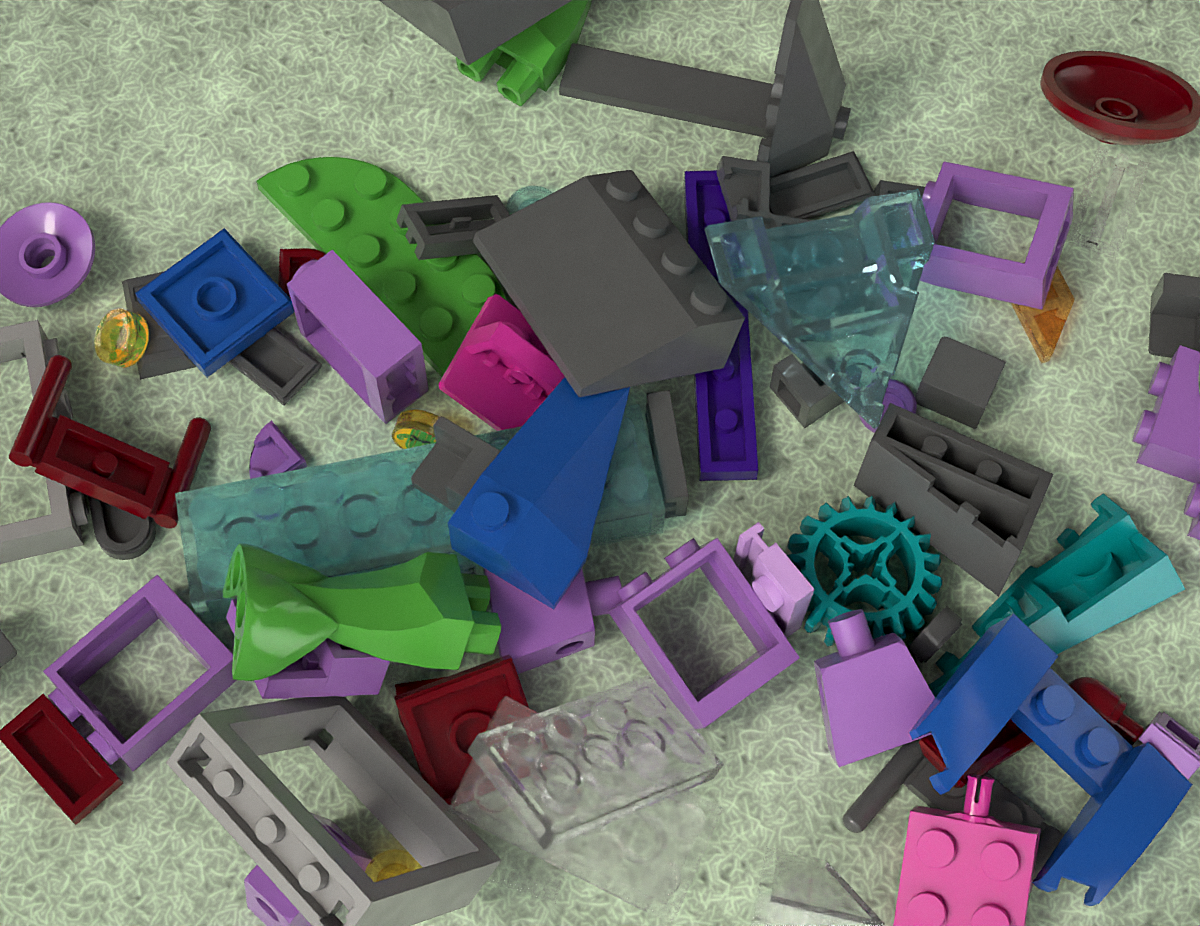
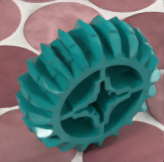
(831, 538)

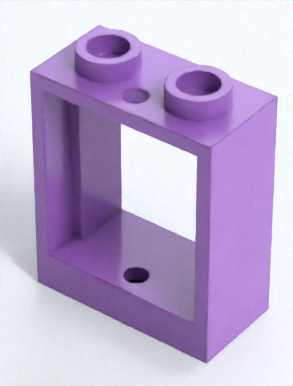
(988, 275)
(358, 335)
(110, 637)
(772, 647)

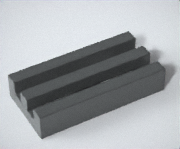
(451, 238)
(666, 453)

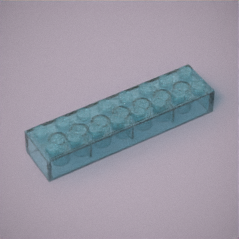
(370, 516)

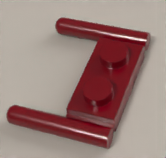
(100, 463)

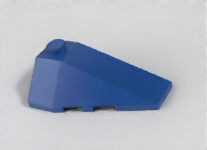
(542, 494)

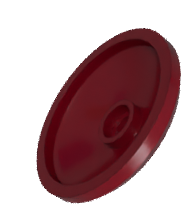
(1120, 97)

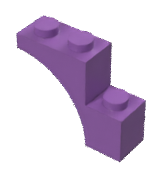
(1173, 428)

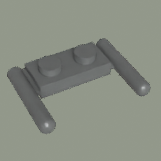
(914, 769)

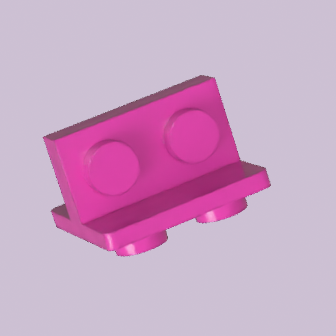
(501, 368)

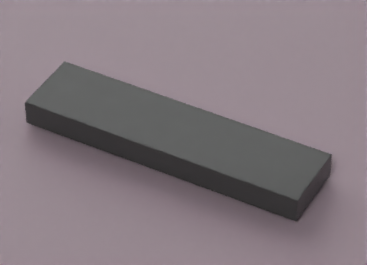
(666, 89)

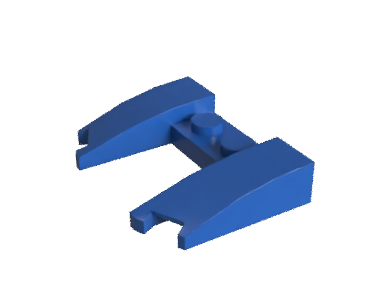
(1128, 785)

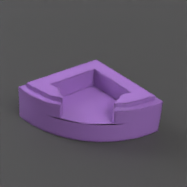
(273, 453)

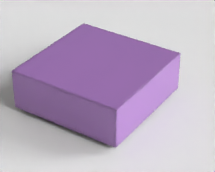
(1173, 743)

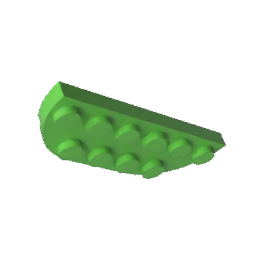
(354, 212)

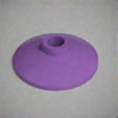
(31, 238)

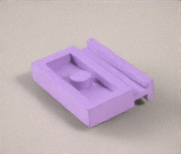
(773, 579)

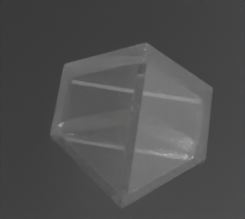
(806, 892)

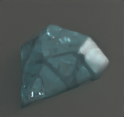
(834, 288)

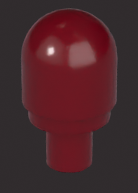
(1108, 706)

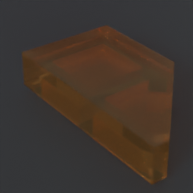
(1046, 325)

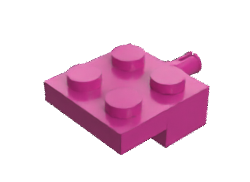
(966, 865)

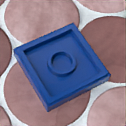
(215, 302)

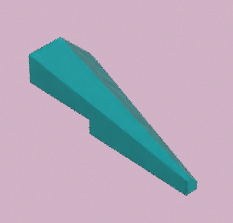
(1085, 588)

